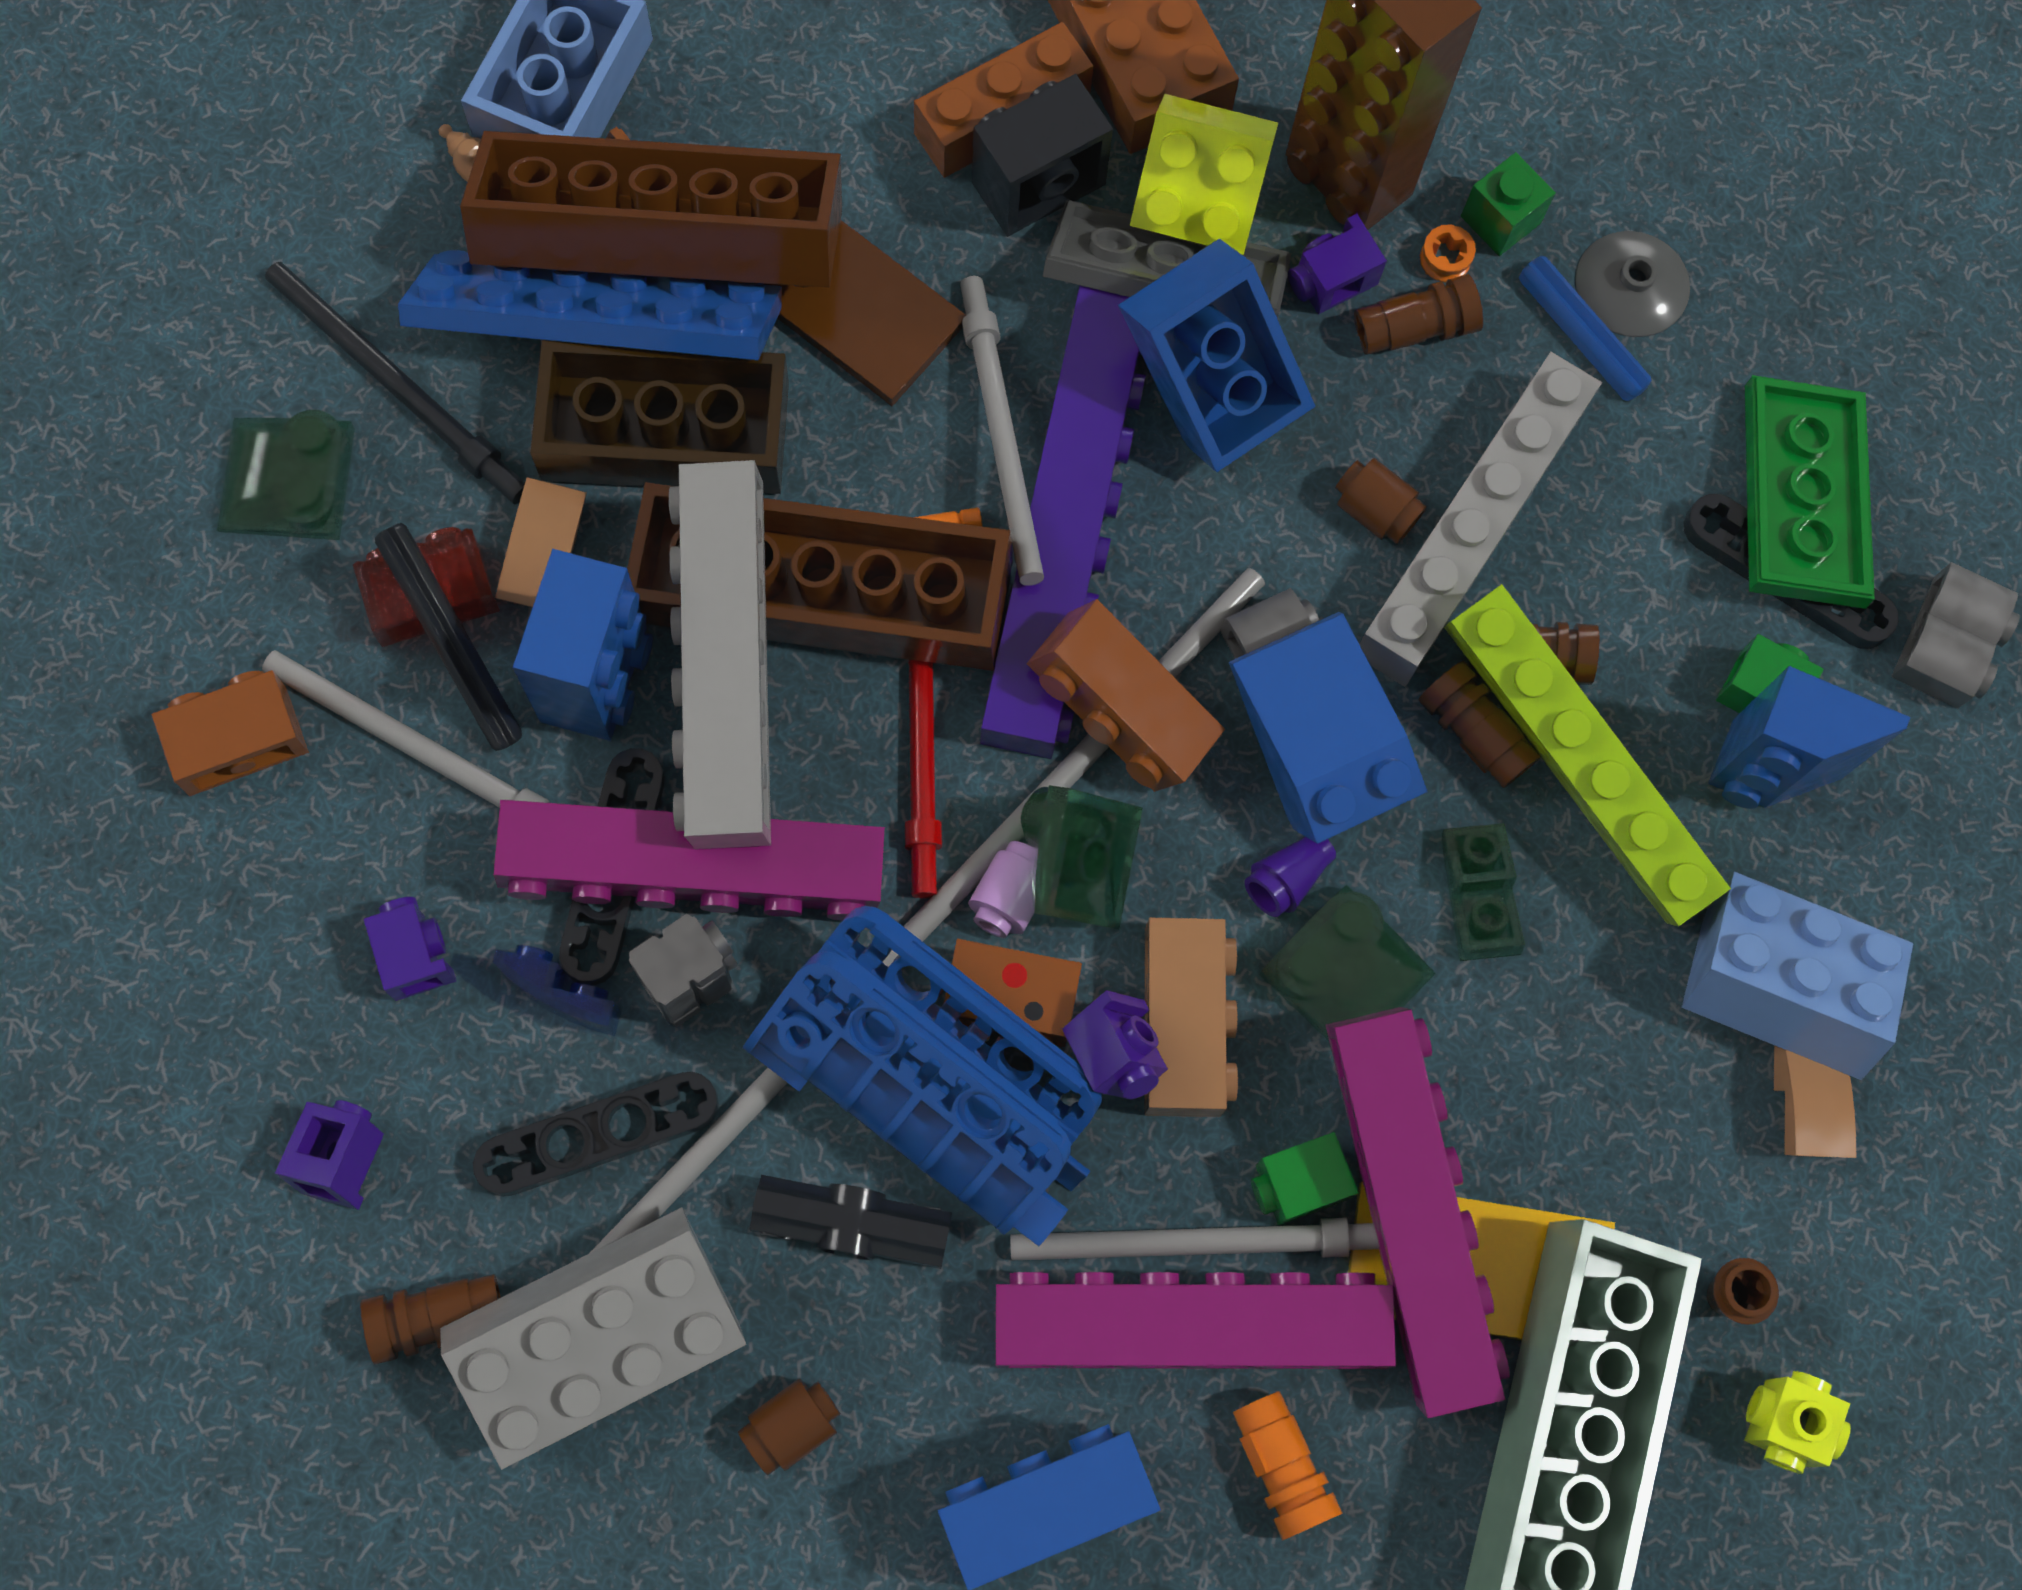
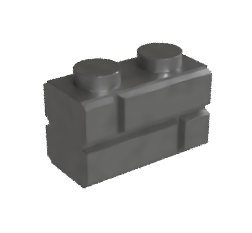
(684, 968)

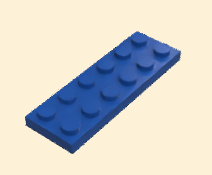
(593, 307)

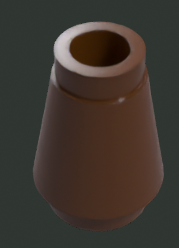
(1755, 1287)

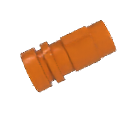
(1284, 1464)

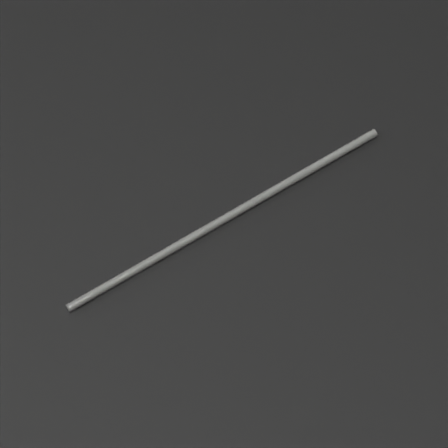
(923, 923)

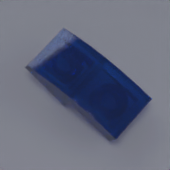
(542, 981)

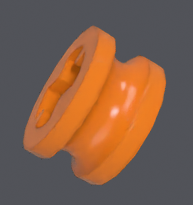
(1455, 239)

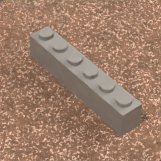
(1477, 518)
(722, 656)

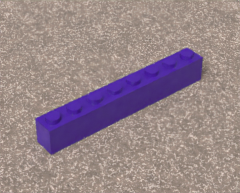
(1067, 514)

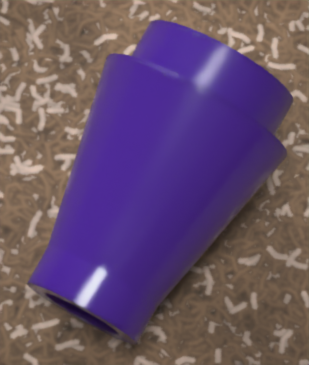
(1286, 876)

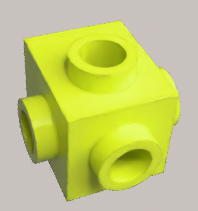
(1776, 1425)

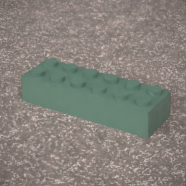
(1585, 1413)

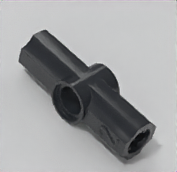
(850, 1221)

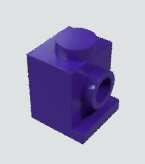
(1338, 267)
(407, 949)
(1116, 1046)
(331, 1152)

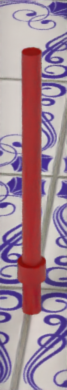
(923, 831)

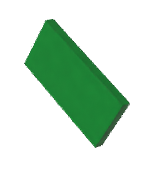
(1808, 492)

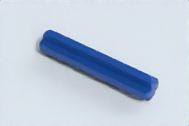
(1585, 328)

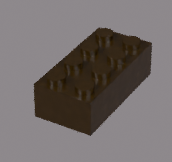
(643, 412)

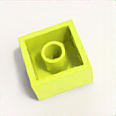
(1203, 173)

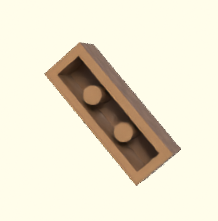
(1190, 1015)

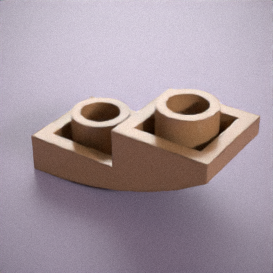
(544, 520)
(1816, 1107)

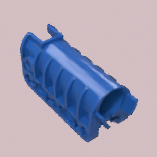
(927, 1076)

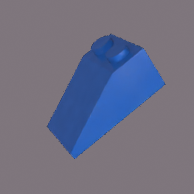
(1326, 729)

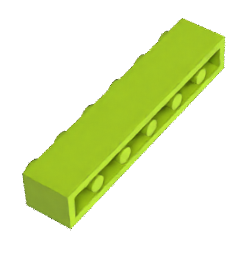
(1587, 757)

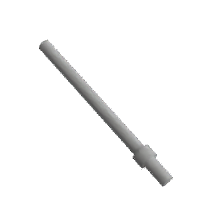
(982, 336)
(395, 732)
(1331, 1237)

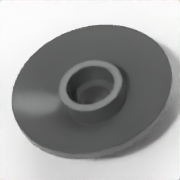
(1631, 305)

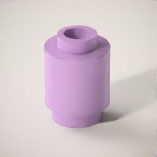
(1005, 892)

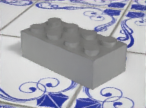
(590, 1338)

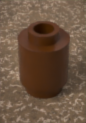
(1379, 500)
(789, 1426)

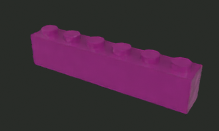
(643, 856)
(1417, 1211)
(1194, 1325)

